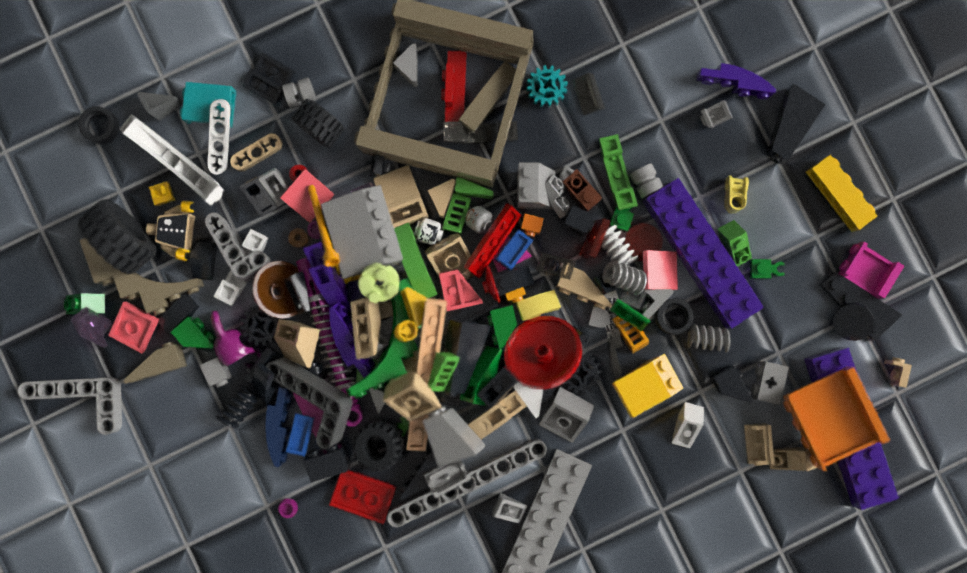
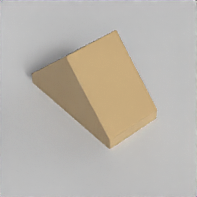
(442, 195)

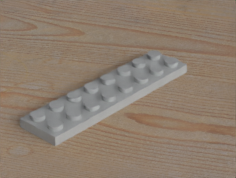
(548, 514)

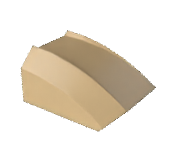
(449, 255)
(410, 396)

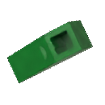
(483, 373)

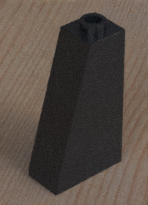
(794, 120)
(466, 341)

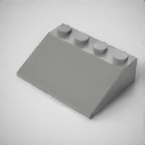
(361, 231)

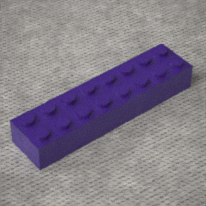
(703, 254)
(867, 470)

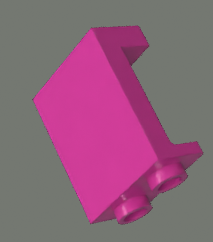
(870, 270)

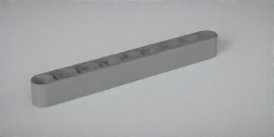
(461, 490)

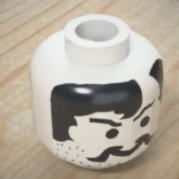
(428, 231)

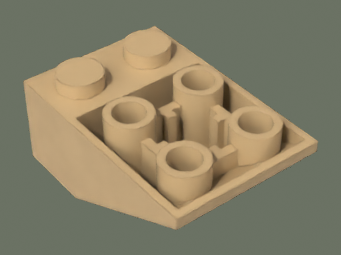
(402, 197)

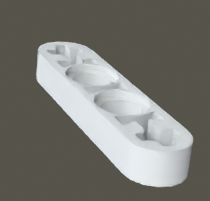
(220, 137)

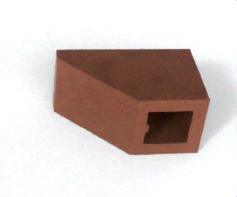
(581, 191)

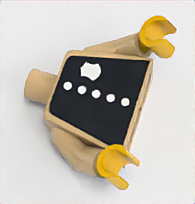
(174, 230)

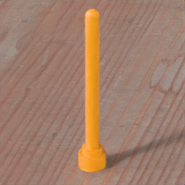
(330, 256)

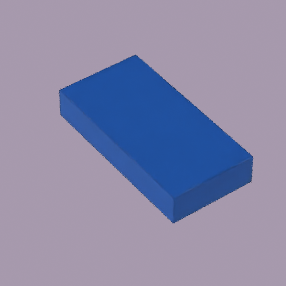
(514, 250)
(300, 434)

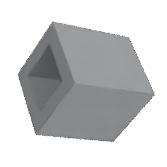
(216, 373)

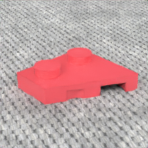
(457, 291)

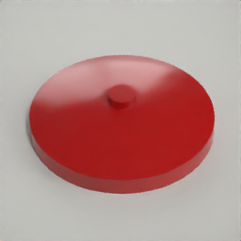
(543, 352)

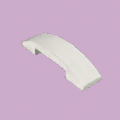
(233, 286)

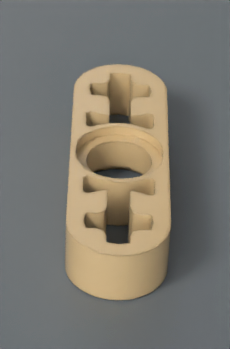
(248, 164)

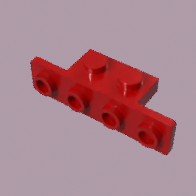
(454, 90)

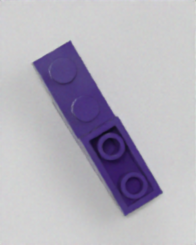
(743, 81)
(326, 278)
(343, 336)

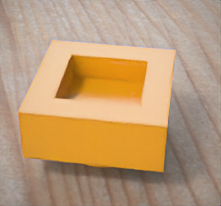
(515, 295)

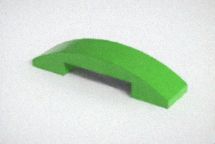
(616, 172)
(413, 262)

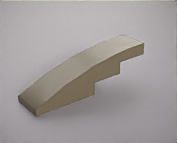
(488, 97)

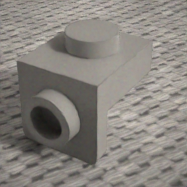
(716, 114)

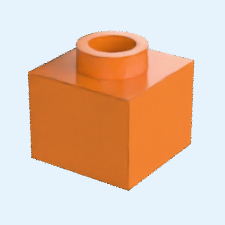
(531, 225)

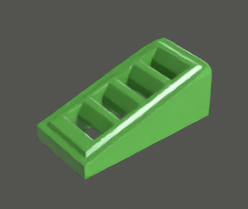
(468, 188)
(451, 228)
(443, 366)

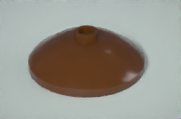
(265, 281)

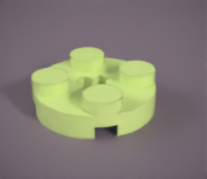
(382, 273)

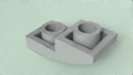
(554, 190)

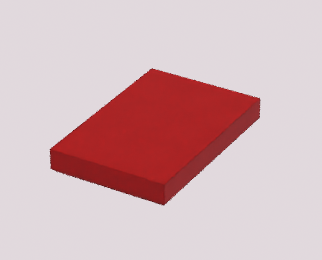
(363, 496)

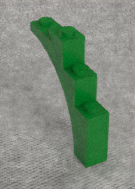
(390, 365)

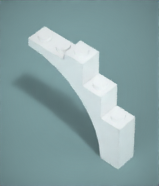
(173, 159)

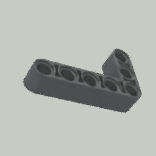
(318, 392)

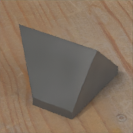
(158, 104)

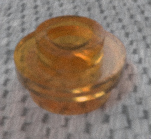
(304, 237)

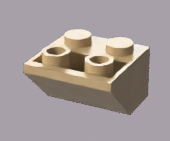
(297, 341)

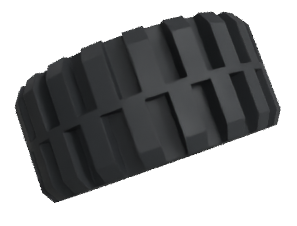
(117, 236)

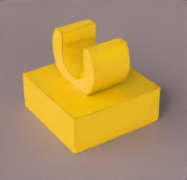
(161, 193)

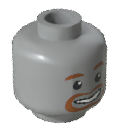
(479, 219)

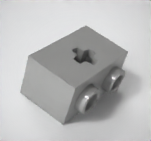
(774, 373)

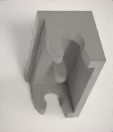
(446, 477)

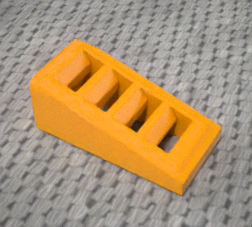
(629, 341)

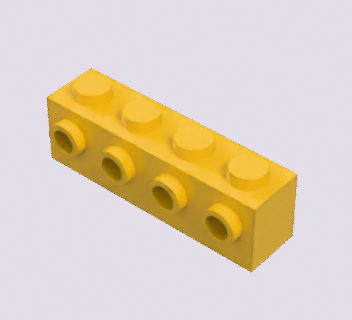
(841, 193)

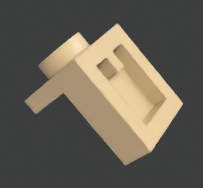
(901, 372)

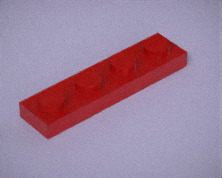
(492, 240)

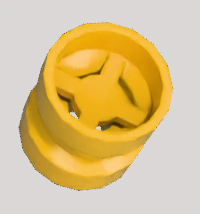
(409, 330)

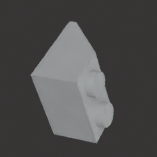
(566, 415)

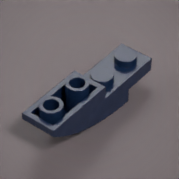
(277, 434)

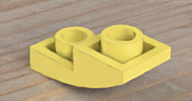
(538, 305)

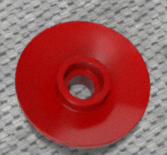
(489, 285)

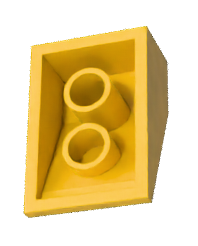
(647, 385)

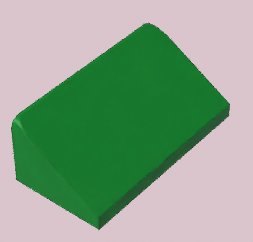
(629, 315)

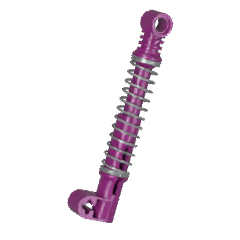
(327, 340)

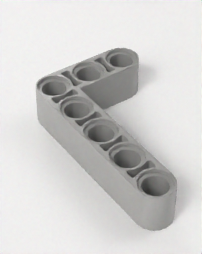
(79, 389)

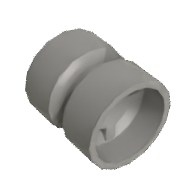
(292, 92)
(646, 180)

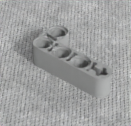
(233, 245)

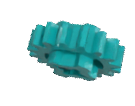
(553, 91)

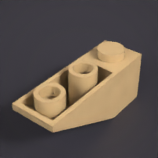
(584, 288)

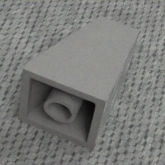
(532, 186)
(451, 436)

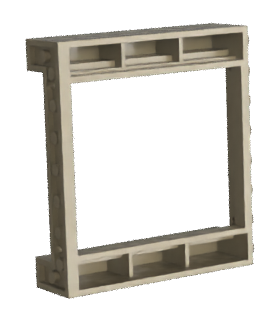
(462, 33)

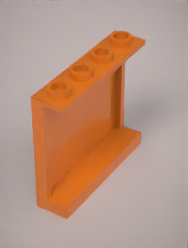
(834, 417)

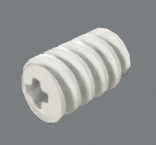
(616, 248)

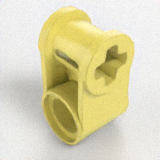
(737, 190)

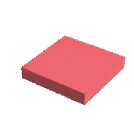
(298, 196)
(660, 269)
(133, 327)

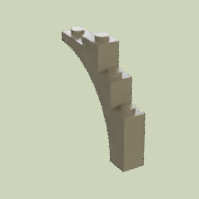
(132, 286)

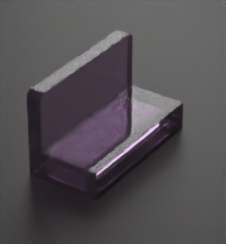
(92, 326)

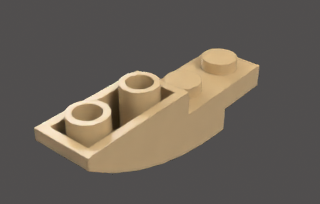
(498, 415)

